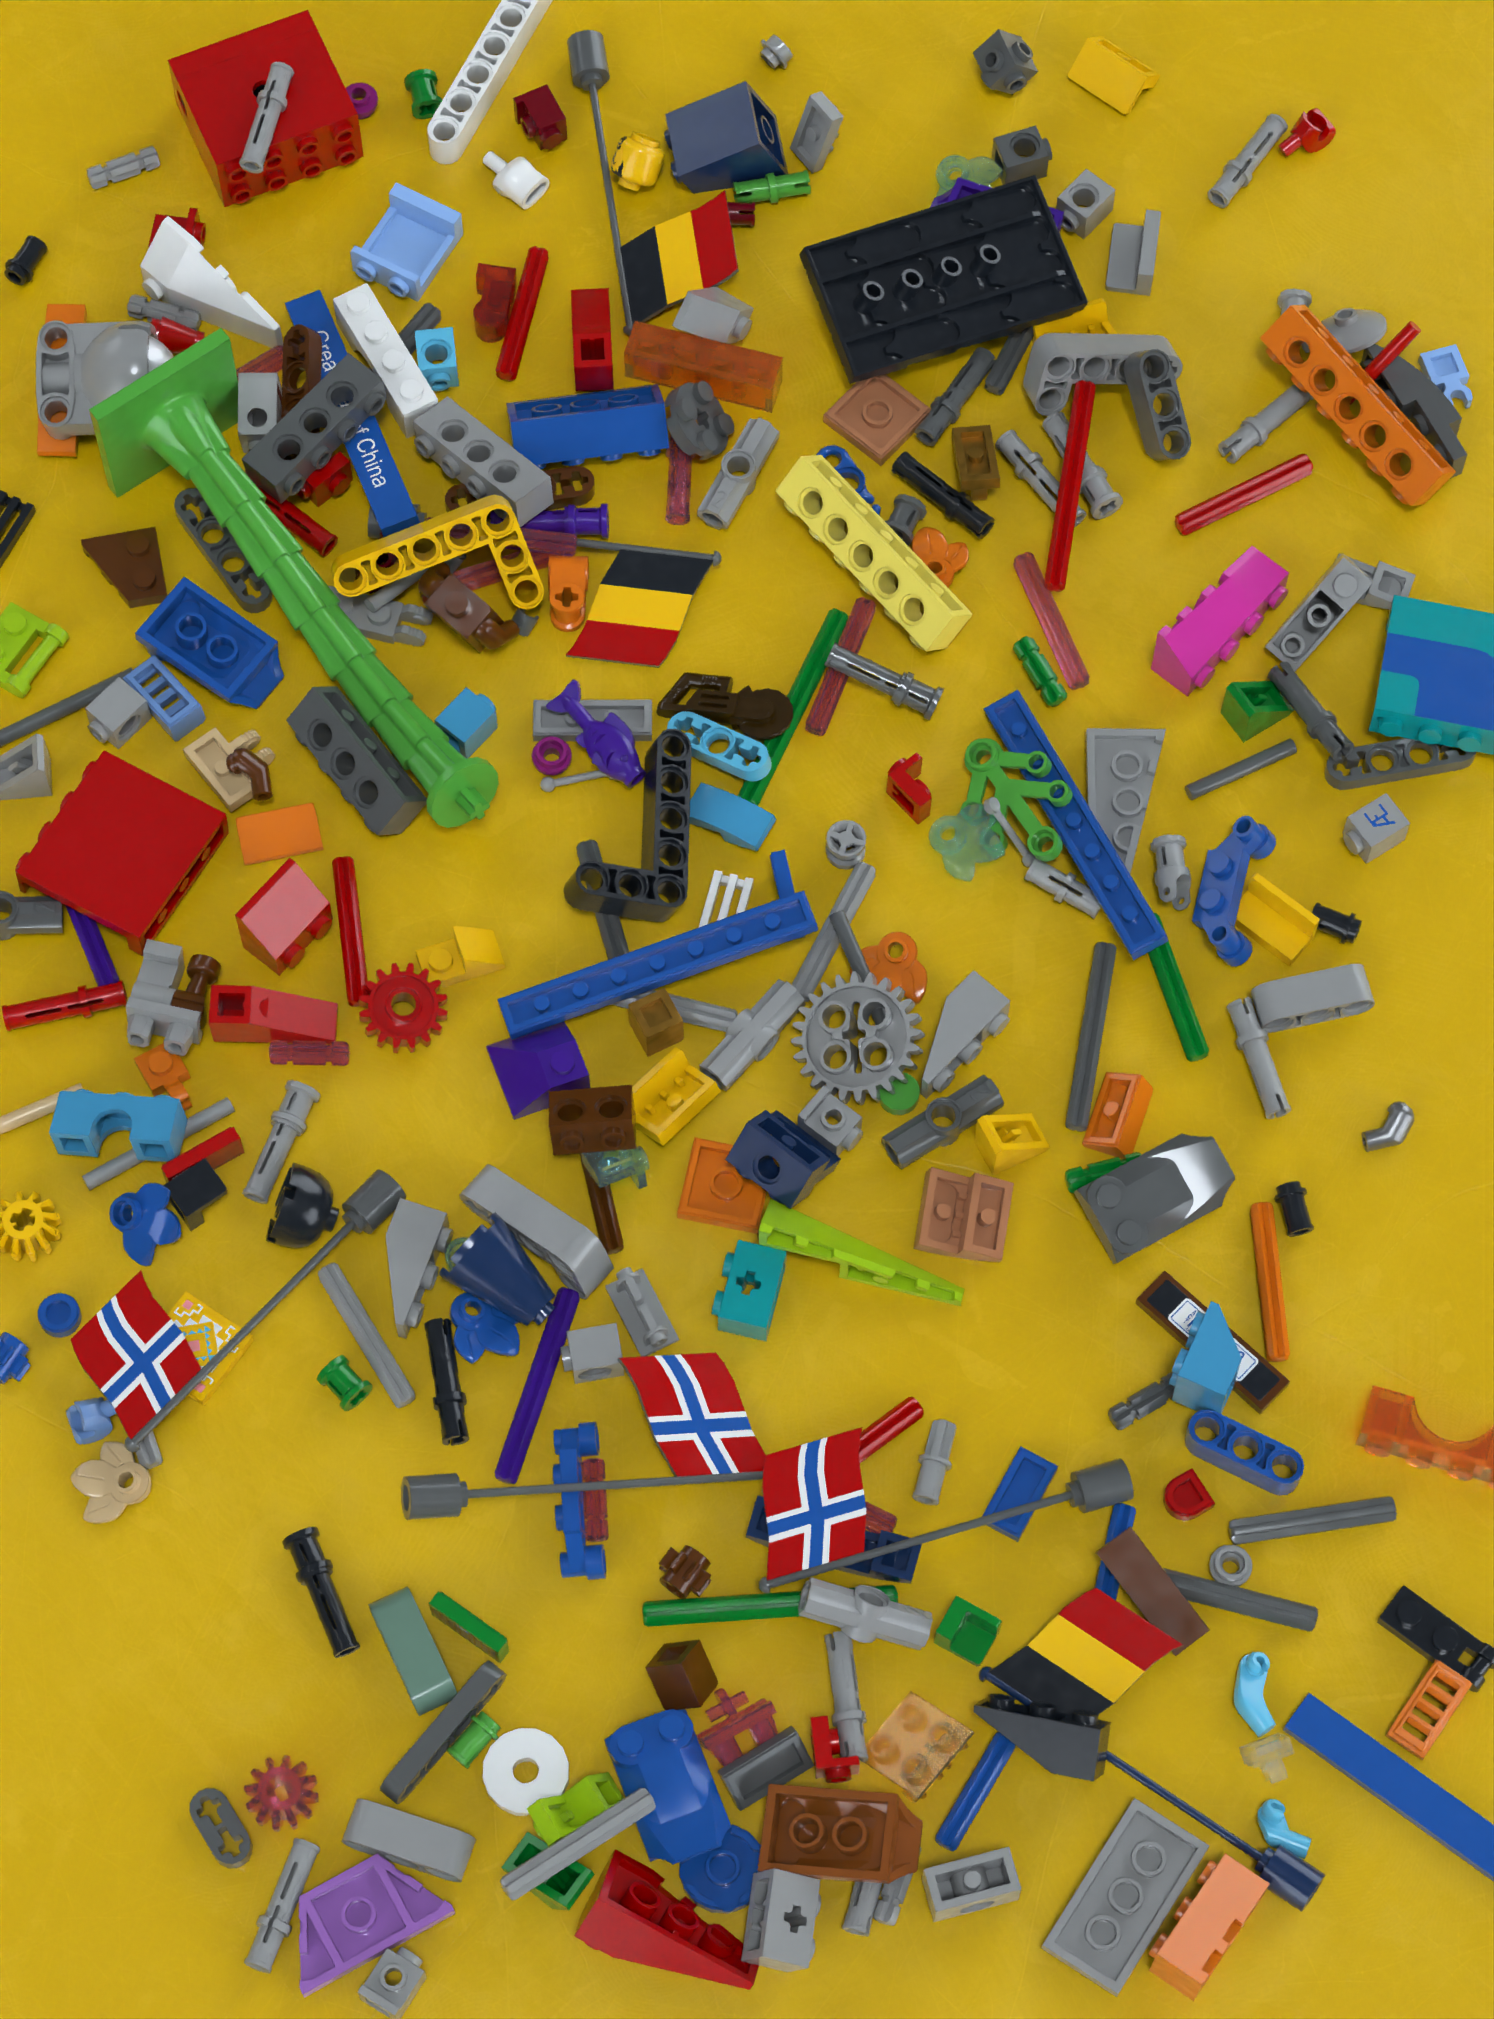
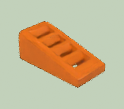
(1449, 1679)

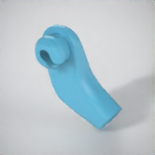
(1249, 1693)

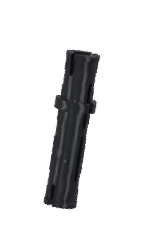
(954, 503)
(449, 1398)

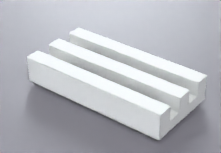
(731, 883)

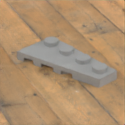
(1120, 782)

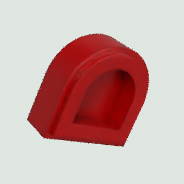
(1187, 1497)

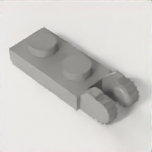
(385, 623)

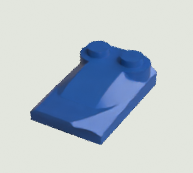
(213, 645)
(669, 1763)

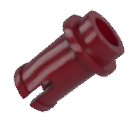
(747, 218)

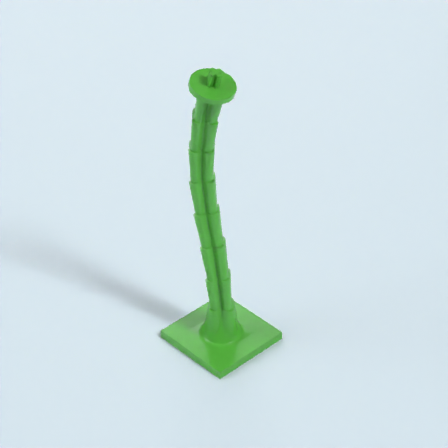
(178, 421)

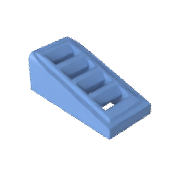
(182, 715)

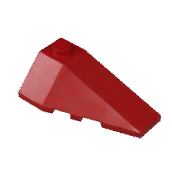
(647, 1925)

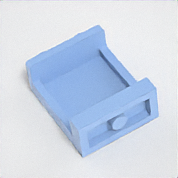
(408, 243)

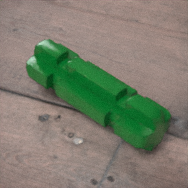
(1040, 671)
(1078, 1177)

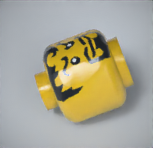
(637, 161)

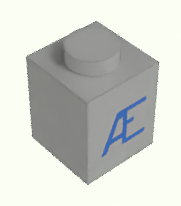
(1375, 828)

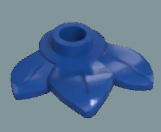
(149, 1224)
(487, 1330)

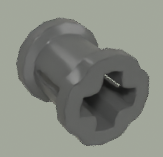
(905, 516)

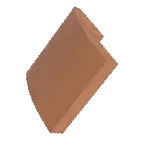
(963, 1215)

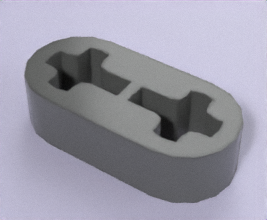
(229, 1823)

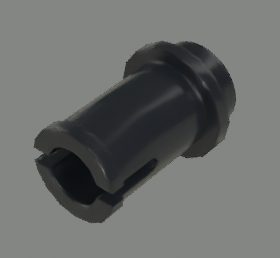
(21, 266)
(1337, 923)
(1294, 1208)

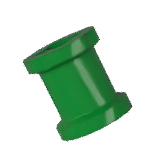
(423, 93)
(344, 1383)

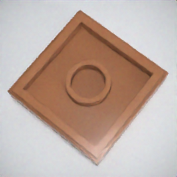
(876, 416)

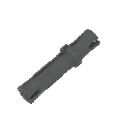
(946, 408)
(1319, 722)

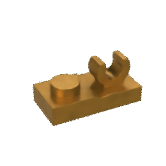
(975, 460)

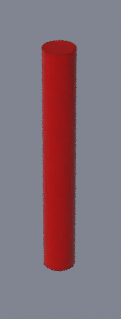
(1391, 351)

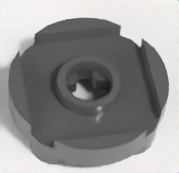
(698, 403)

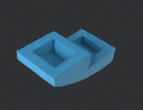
(731, 816)

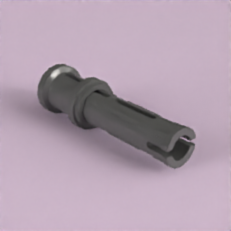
(907, 692)

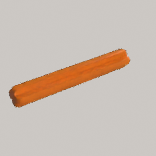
(1269, 1282)

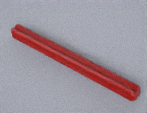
(1070, 486)

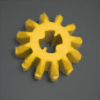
(32, 1237)

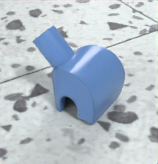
(90, 1419)

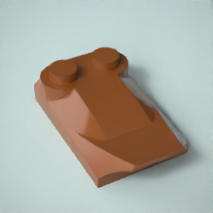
(839, 1834)

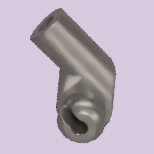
(1394, 1130)

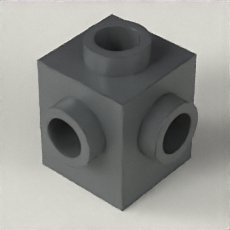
(1005, 62)

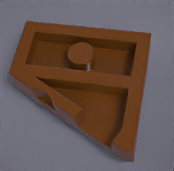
(130, 564)

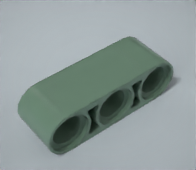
(413, 1650)

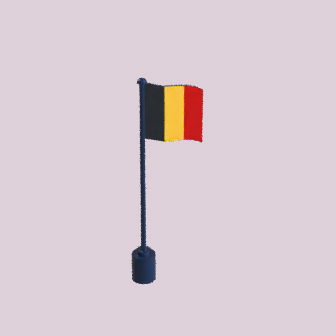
(1087, 1664)

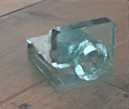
(616, 1165)

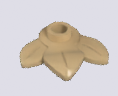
(105, 1481)

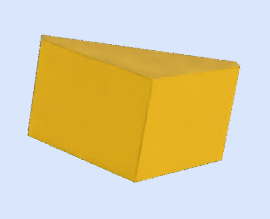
(1008, 1140)

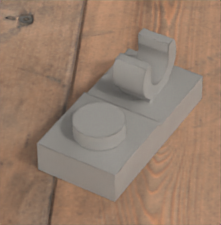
(816, 131)

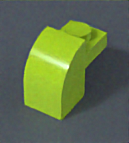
(563, 1814)

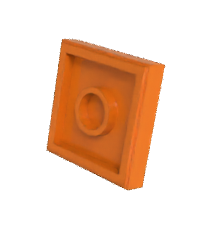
(717, 1192)

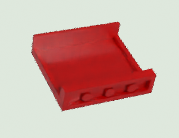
(123, 849)

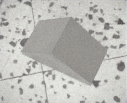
(26, 770)

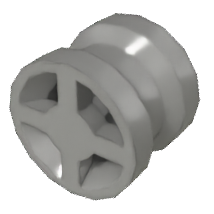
(839, 838)

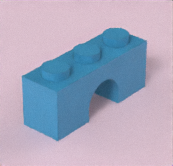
(87, 1118)

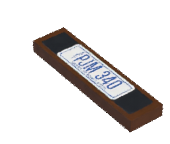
(1175, 1310)

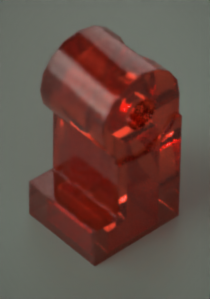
(498, 294)

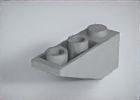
(1319, 612)
(967, 1019)
(413, 1246)

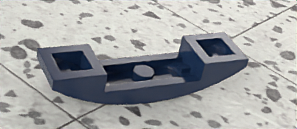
(894, 1567)

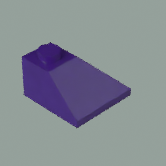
(536, 1065)

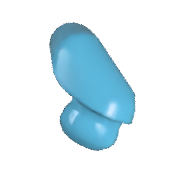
(1276, 1830)

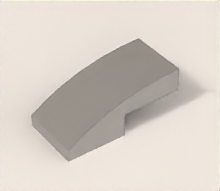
(1386, 583)

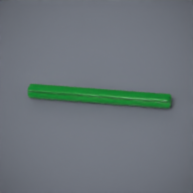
(799, 696)
(730, 1608)

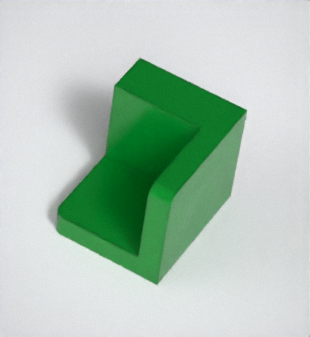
(967, 1631)

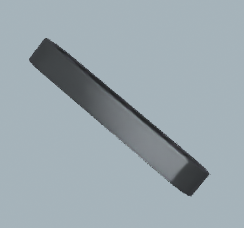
(219, 552)
(1402, 768)
(443, 1732)

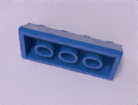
(589, 426)

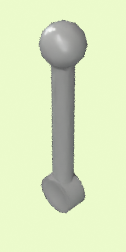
(548, 784)
(992, 806)

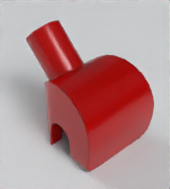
(1310, 131)

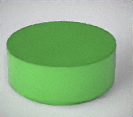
(904, 1099)

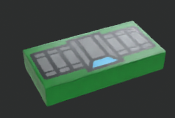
(469, 1626)

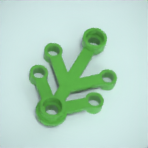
(1010, 792)

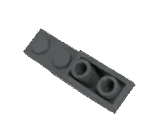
(1422, 405)

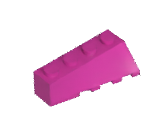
(1219, 620)

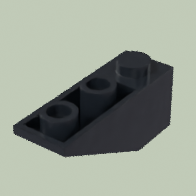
(1058, 1741)

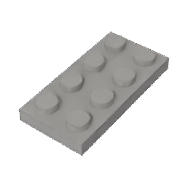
(1125, 1897)

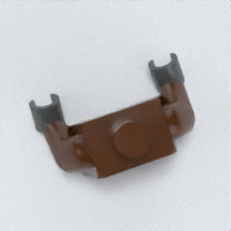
(467, 612)

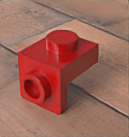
(328, 481)

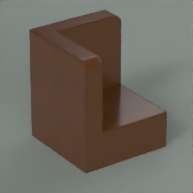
(682, 1675)

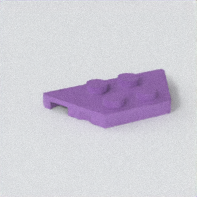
(359, 1918)

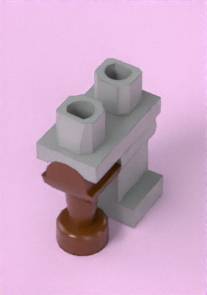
(159, 1005)

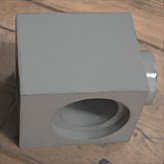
(1090, 192)
(117, 713)
(593, 1353)

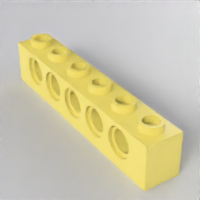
(943, 611)

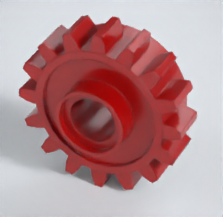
(408, 987)

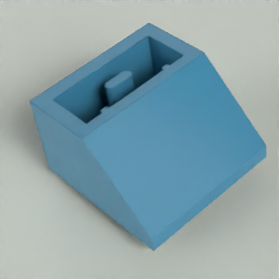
(1210, 1367)

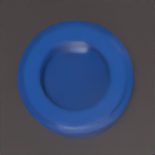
(59, 1315)

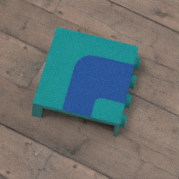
(1437, 676)

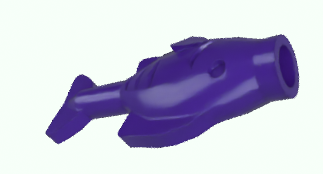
(607, 742)

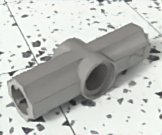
(729, 490)
(752, 1034)
(865, 1613)

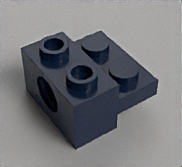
(799, 1155)

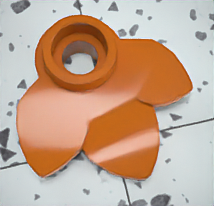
(939, 556)
(901, 971)

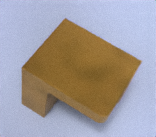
(656, 1022)

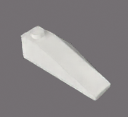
(183, 277)

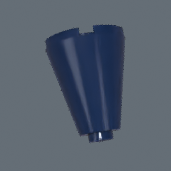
(501, 1274)

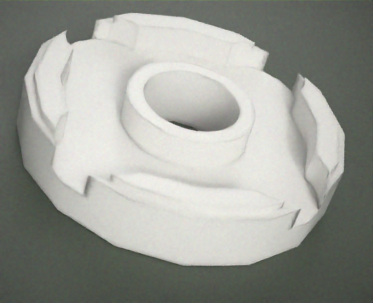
(519, 1747)

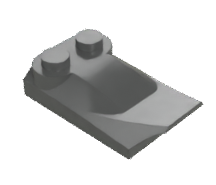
(1156, 1194)

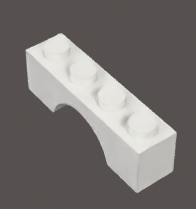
(375, 337)

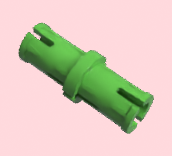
(772, 187)

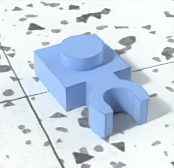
(1447, 372)

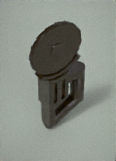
(756, 713)

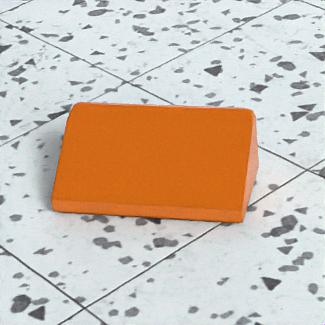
(279, 833)
(1118, 1114)

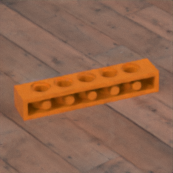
(1428, 467)

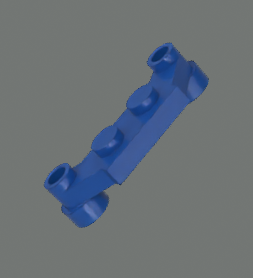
(1223, 886)
(571, 1446)

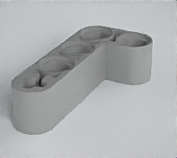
(1066, 358)
(541, 1228)

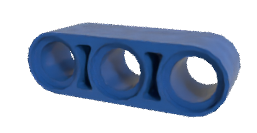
(1233, 1434)

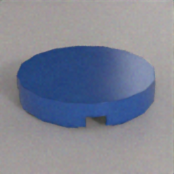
(724, 1876)

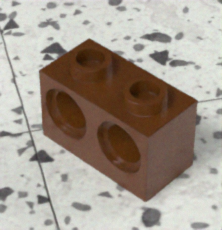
(592, 1120)

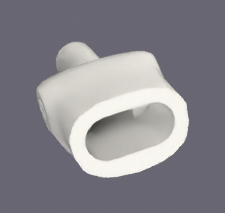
(517, 179)

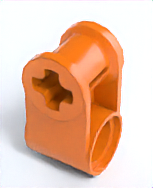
(567, 591)

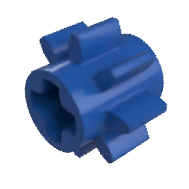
(12, 1358)

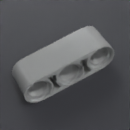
(1312, 998)
(409, 1840)

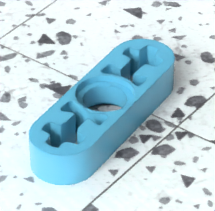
(729, 760)

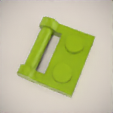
(17, 634)

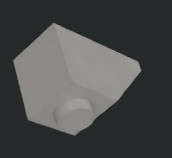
(714, 315)

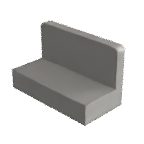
(1133, 256)

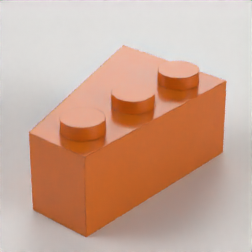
(1207, 1925)

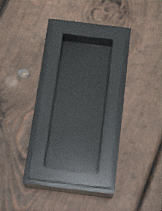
(769, 1763)

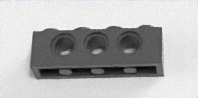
(317, 409)
(356, 760)

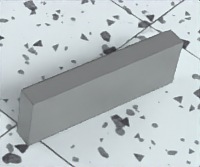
(635, 713)

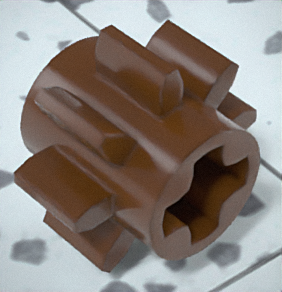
(685, 1572)

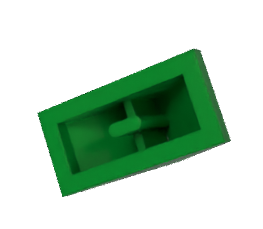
(1253, 707)
(559, 1890)

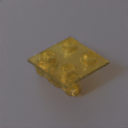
(916, 1746)

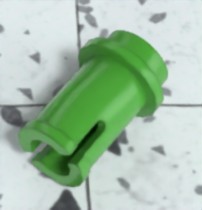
(474, 1739)

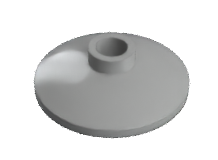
(1356, 328)

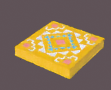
(206, 1335)

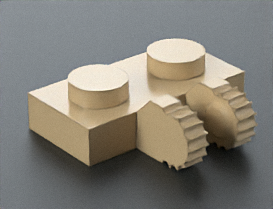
(209, 759)

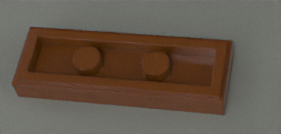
(1152, 1588)

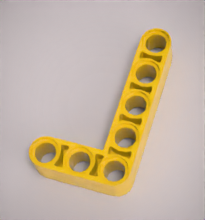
(443, 549)

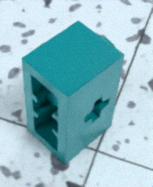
(751, 1313)

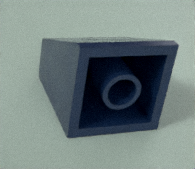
(724, 140)

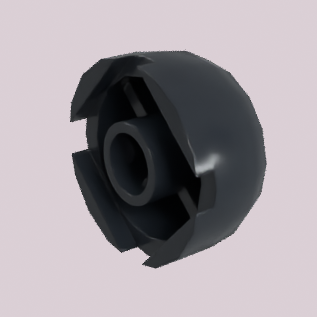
(302, 1209)

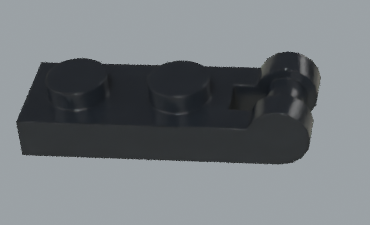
(1436, 1636)

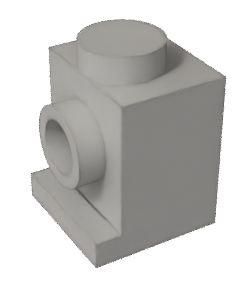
(834, 1137)
(388, 1999)

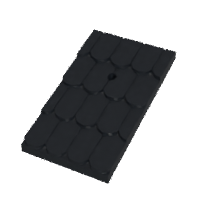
(943, 279)

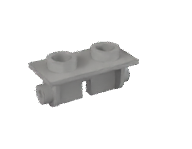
(641, 1311)

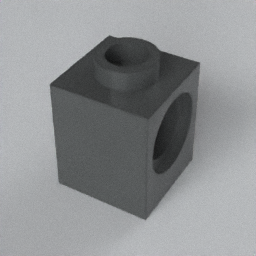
(1021, 142)

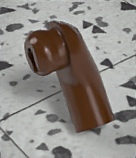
(246, 761)

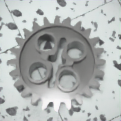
(894, 1034)

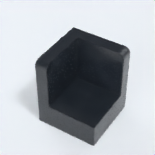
(194, 1192)

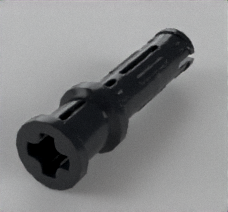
(315, 1573)

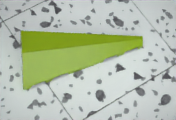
(858, 1261)

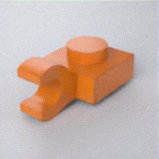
(164, 1074)

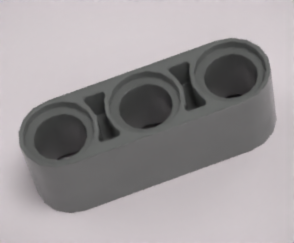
(1143, 392)

